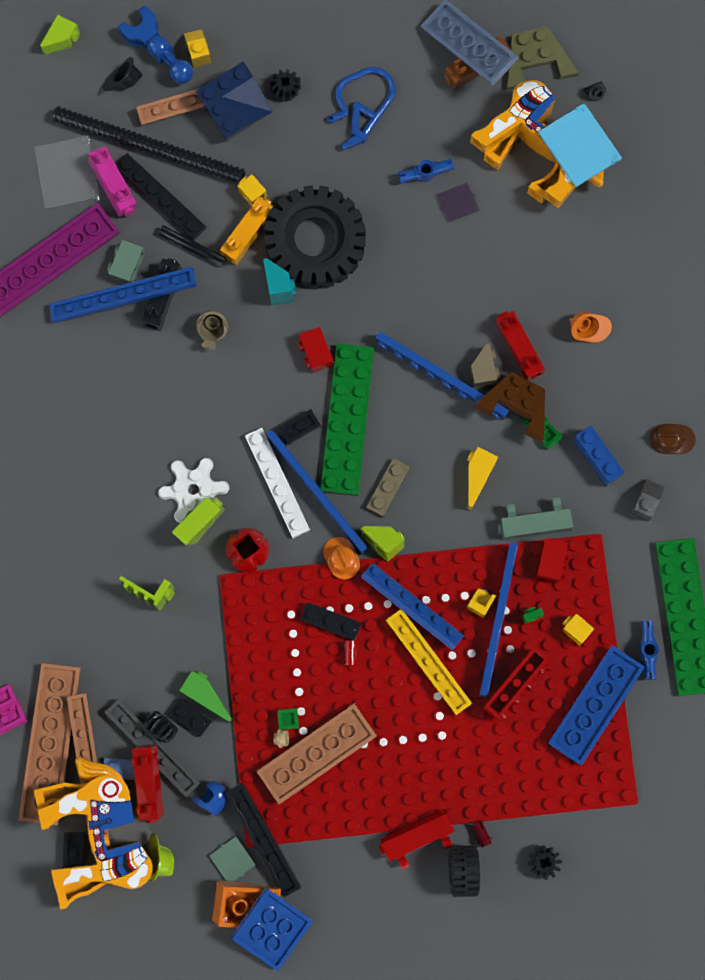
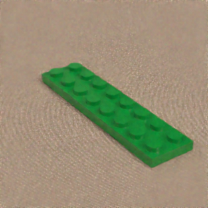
(347, 420)
(684, 612)

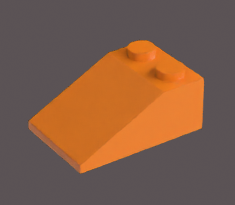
(234, 901)

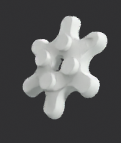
(185, 478)

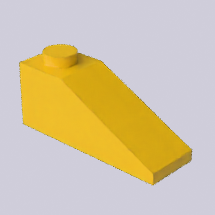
(479, 468)

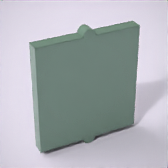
(232, 860)

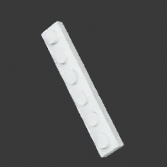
(277, 483)

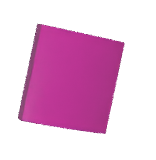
(10, 710)

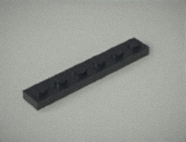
(160, 197)
(263, 839)

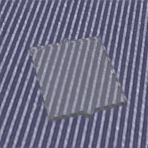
(132, 832)

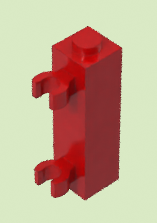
(519, 345)
(147, 783)
(417, 835)

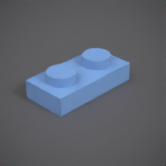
(122, 766)

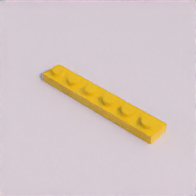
(428, 662)

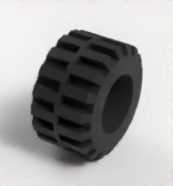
(464, 871)

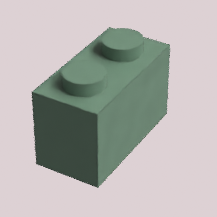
(126, 262)

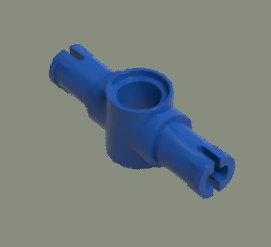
(435, 168)
(648, 660)

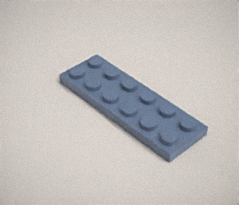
(469, 42)

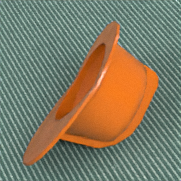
(590, 327)
(341, 558)

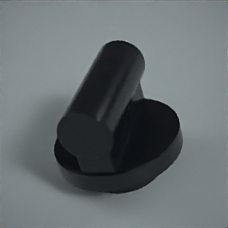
(595, 91)

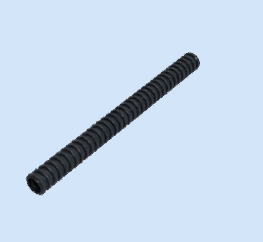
(137, 141)

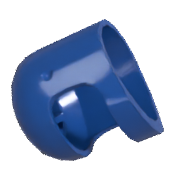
(214, 798)

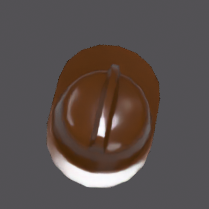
(672, 439)

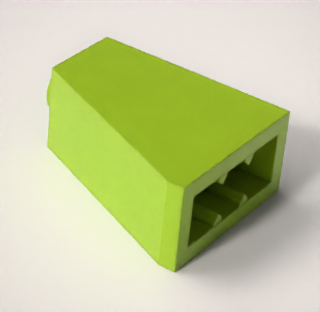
(199, 521)

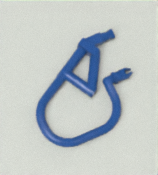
(361, 136)

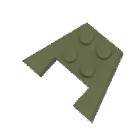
(537, 49)

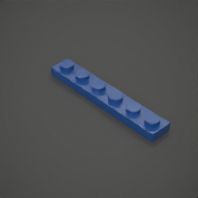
(412, 606)

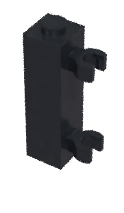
(158, 307)

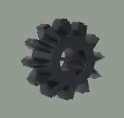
(285, 91)
(161, 727)
(547, 869)

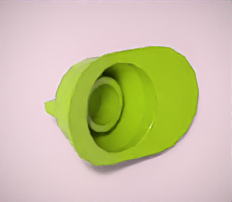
(161, 859)

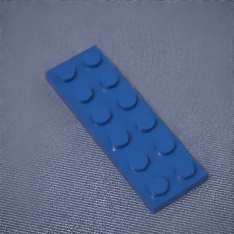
(596, 705)

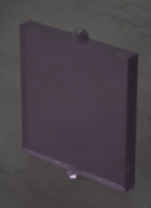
(458, 202)

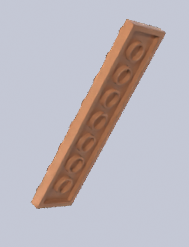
(49, 736)

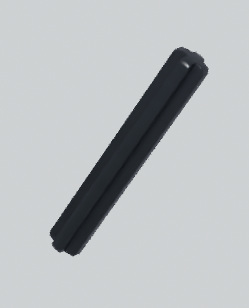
(192, 246)

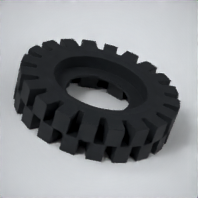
(321, 204)

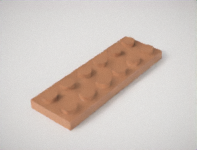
(316, 754)

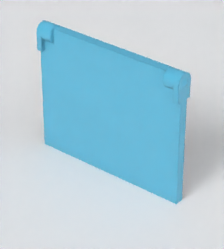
(580, 145)

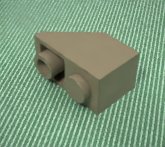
(483, 369)

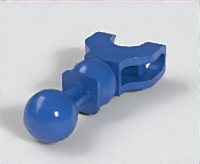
(158, 47)

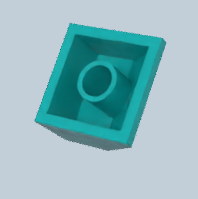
(279, 284)

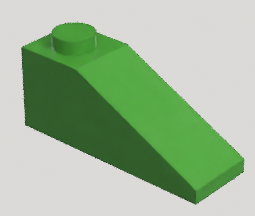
(202, 692)

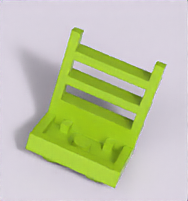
(163, 594)

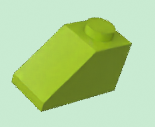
(60, 35)
(383, 540)

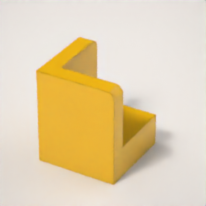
(481, 602)

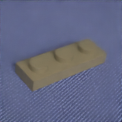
(388, 487)

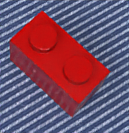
(316, 350)
(552, 560)

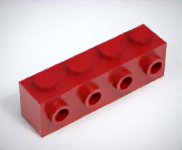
(514, 685)

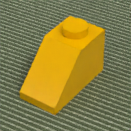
(197, 48)

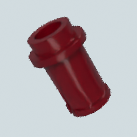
(482, 834)

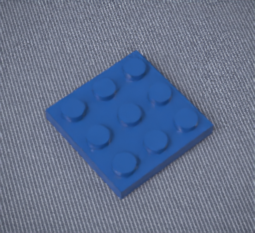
(271, 929)

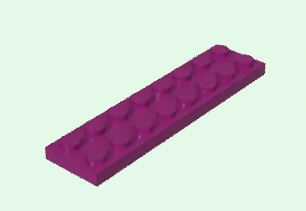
(54, 256)

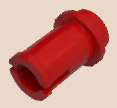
(350, 652)

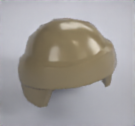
(211, 327)

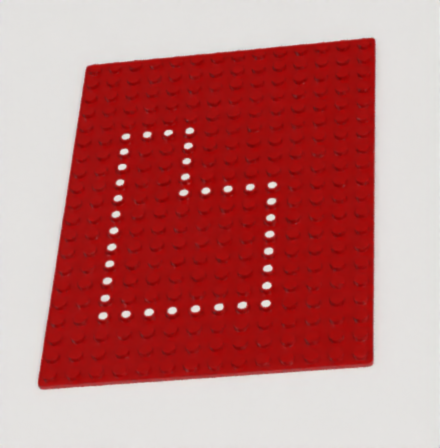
(422, 750)

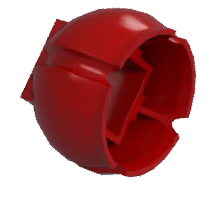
(254, 560)

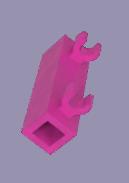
(112, 182)

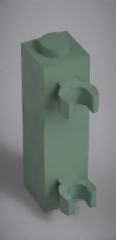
(535, 524)

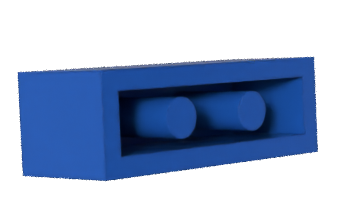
(598, 456)

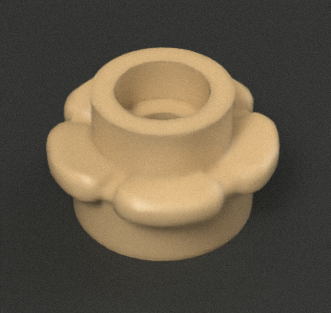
(281, 738)

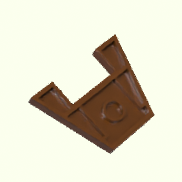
(521, 397)

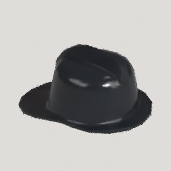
(124, 76)

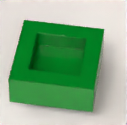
(532, 614)
(288, 719)

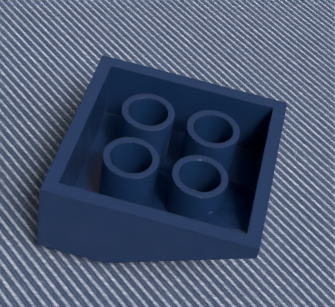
(234, 101)

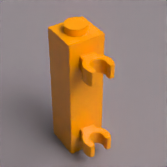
(246, 231)

